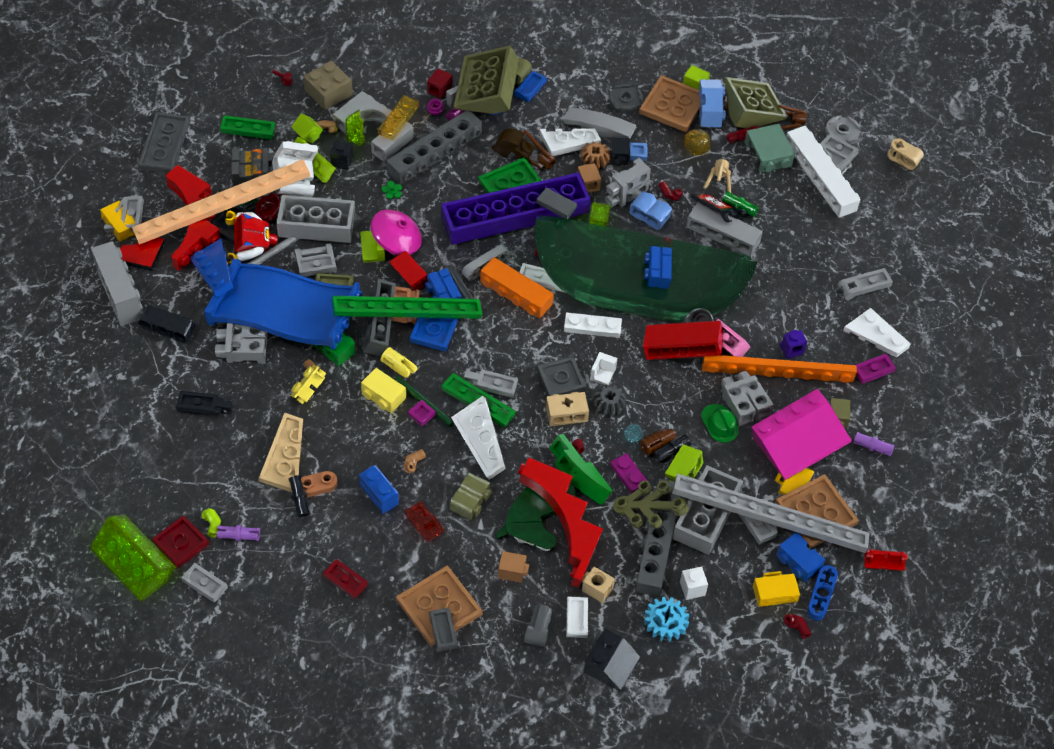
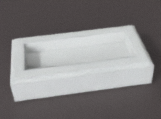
(577, 617)

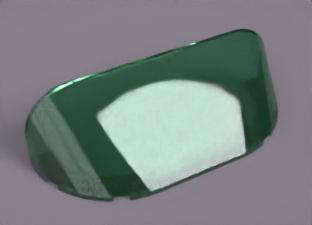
(607, 269)

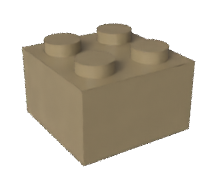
(328, 85)

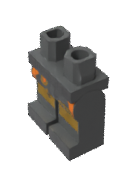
(250, 164)

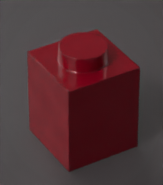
(439, 83)

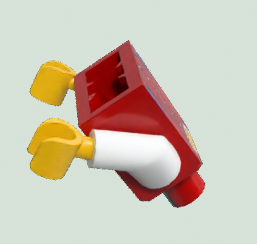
(250, 235)

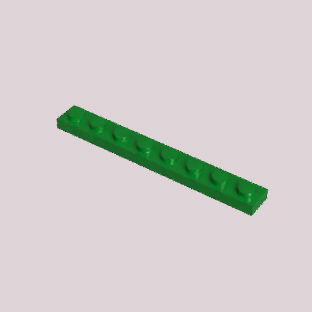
(406, 307)

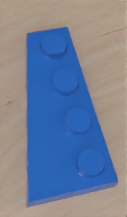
(213, 267)

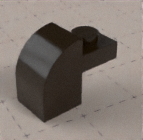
(512, 141)

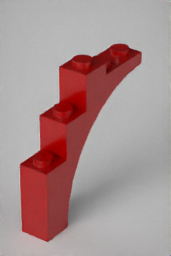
(200, 233)

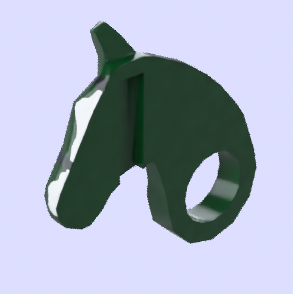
(525, 520)

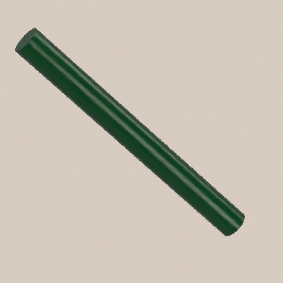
(418, 396)

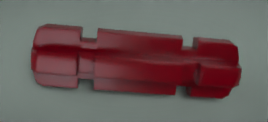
(738, 135)

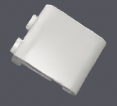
(290, 153)

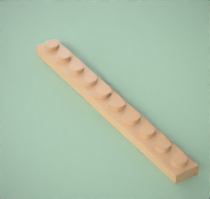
(221, 201)

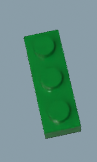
(248, 127)

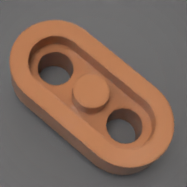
(317, 483)

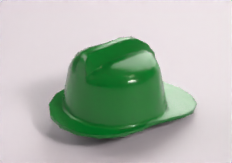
(720, 423)

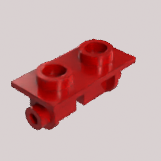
(885, 560)

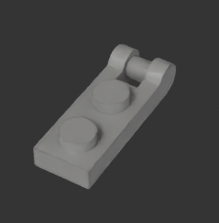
(865, 283)

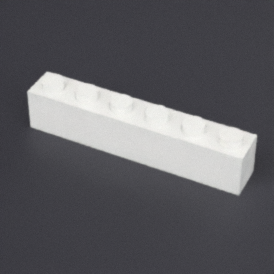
(823, 172)

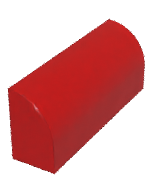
(683, 340)

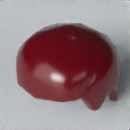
(268, 207)

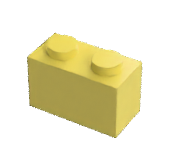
(383, 390)

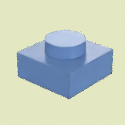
(637, 150)

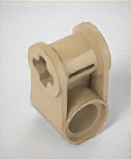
(906, 155)

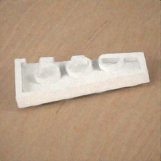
(479, 434)

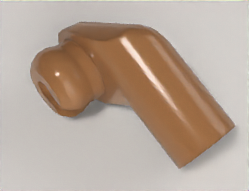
(331, 125)
(412, 459)

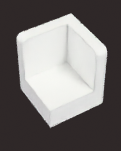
(603, 368)

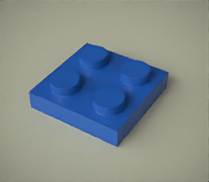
(434, 332)

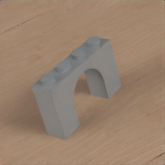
(374, 111)

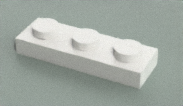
(592, 325)

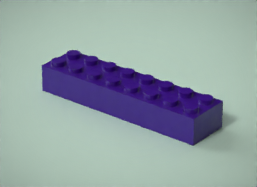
(508, 208)

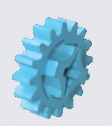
(656, 617)

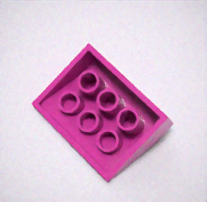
(800, 434)

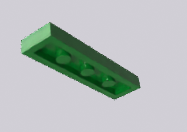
(468, 393)

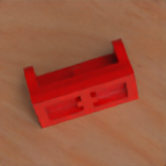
(409, 270)

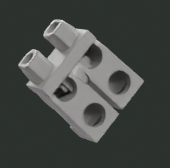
(628, 184)
(241, 344)
(746, 398)

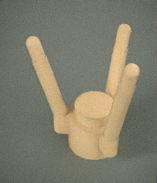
(720, 170)

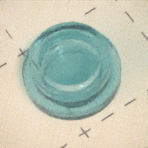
(633, 433)

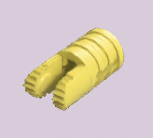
(398, 362)

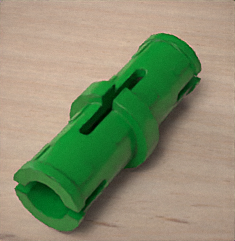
(740, 203)

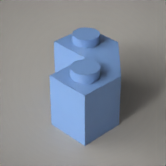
(711, 103)

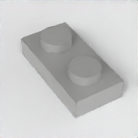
(204, 582)

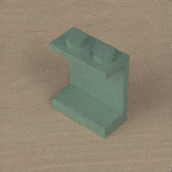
(770, 147)

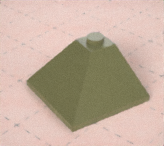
(752, 103)

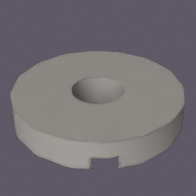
(849, 124)

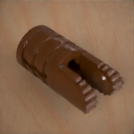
(656, 440)

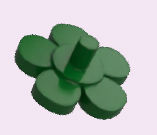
(391, 190)

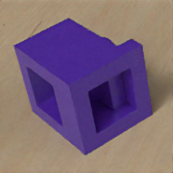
(793, 339)

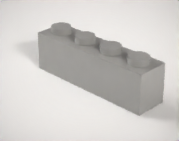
(732, 234)

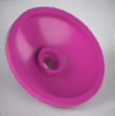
(396, 232)

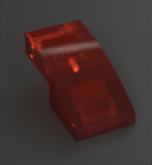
(423, 521)

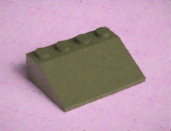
(487, 81)

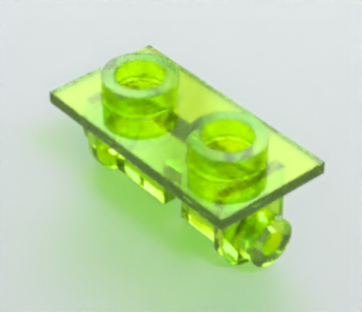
(354, 128)

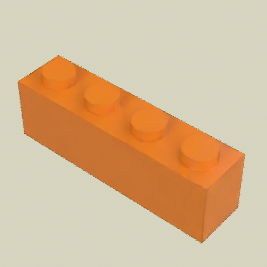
(516, 287)

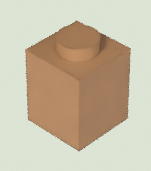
(590, 177)
(513, 567)

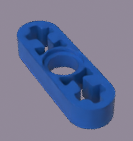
(820, 584)

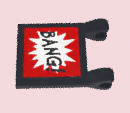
(718, 206)

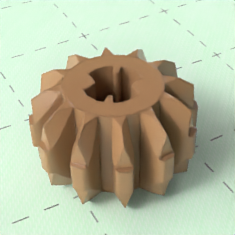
(595, 154)

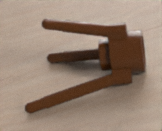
(798, 116)
(545, 159)

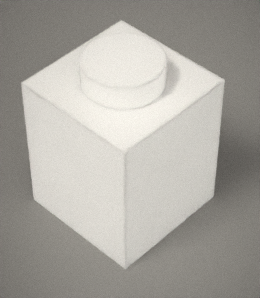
(693, 583)

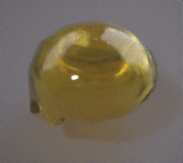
(697, 142)

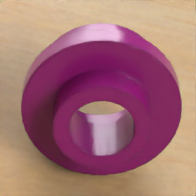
(435, 107)

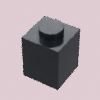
(619, 151)
(341, 154)

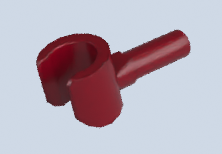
(286, 78)
(578, 445)

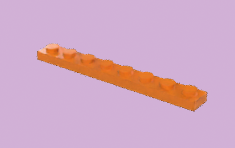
(780, 368)

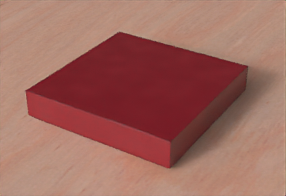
(180, 541)

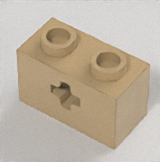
(567, 408)

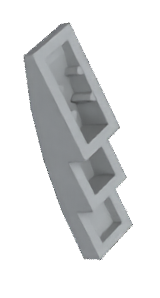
(604, 124)

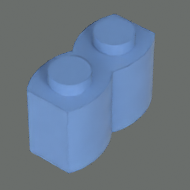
(650, 210)

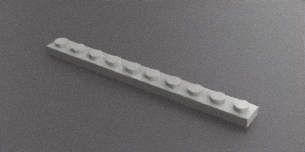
(771, 513)

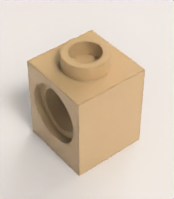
(597, 592)

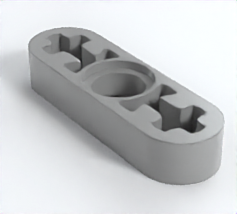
(473, 269)

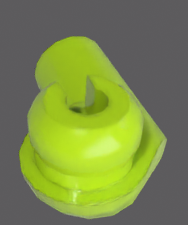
(212, 517)

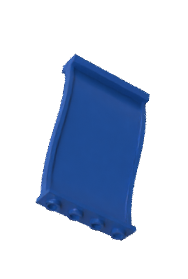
(281, 304)

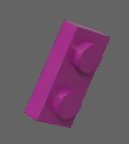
(874, 368)
(627, 472)

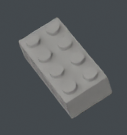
(316, 218)
(117, 283)
(704, 522)

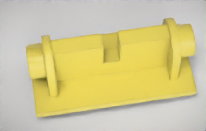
(302, 389)

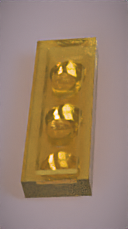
(398, 117)

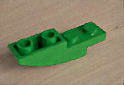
(584, 474)

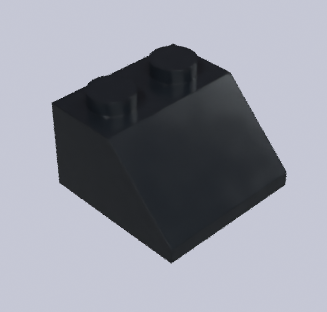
(611, 660)

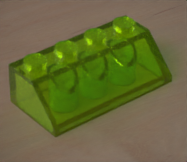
(132, 556)

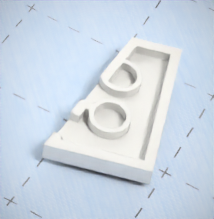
(563, 142)
(876, 330)

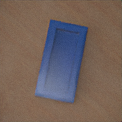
(530, 86)

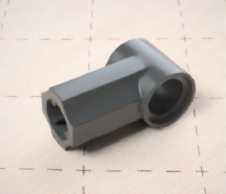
(538, 629)

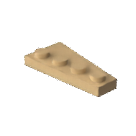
(284, 454)

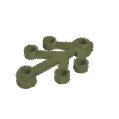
(625, 504)

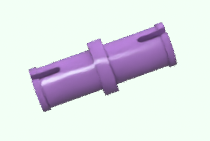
(874, 444)
(238, 533)

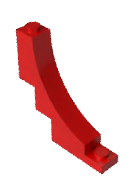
(580, 535)

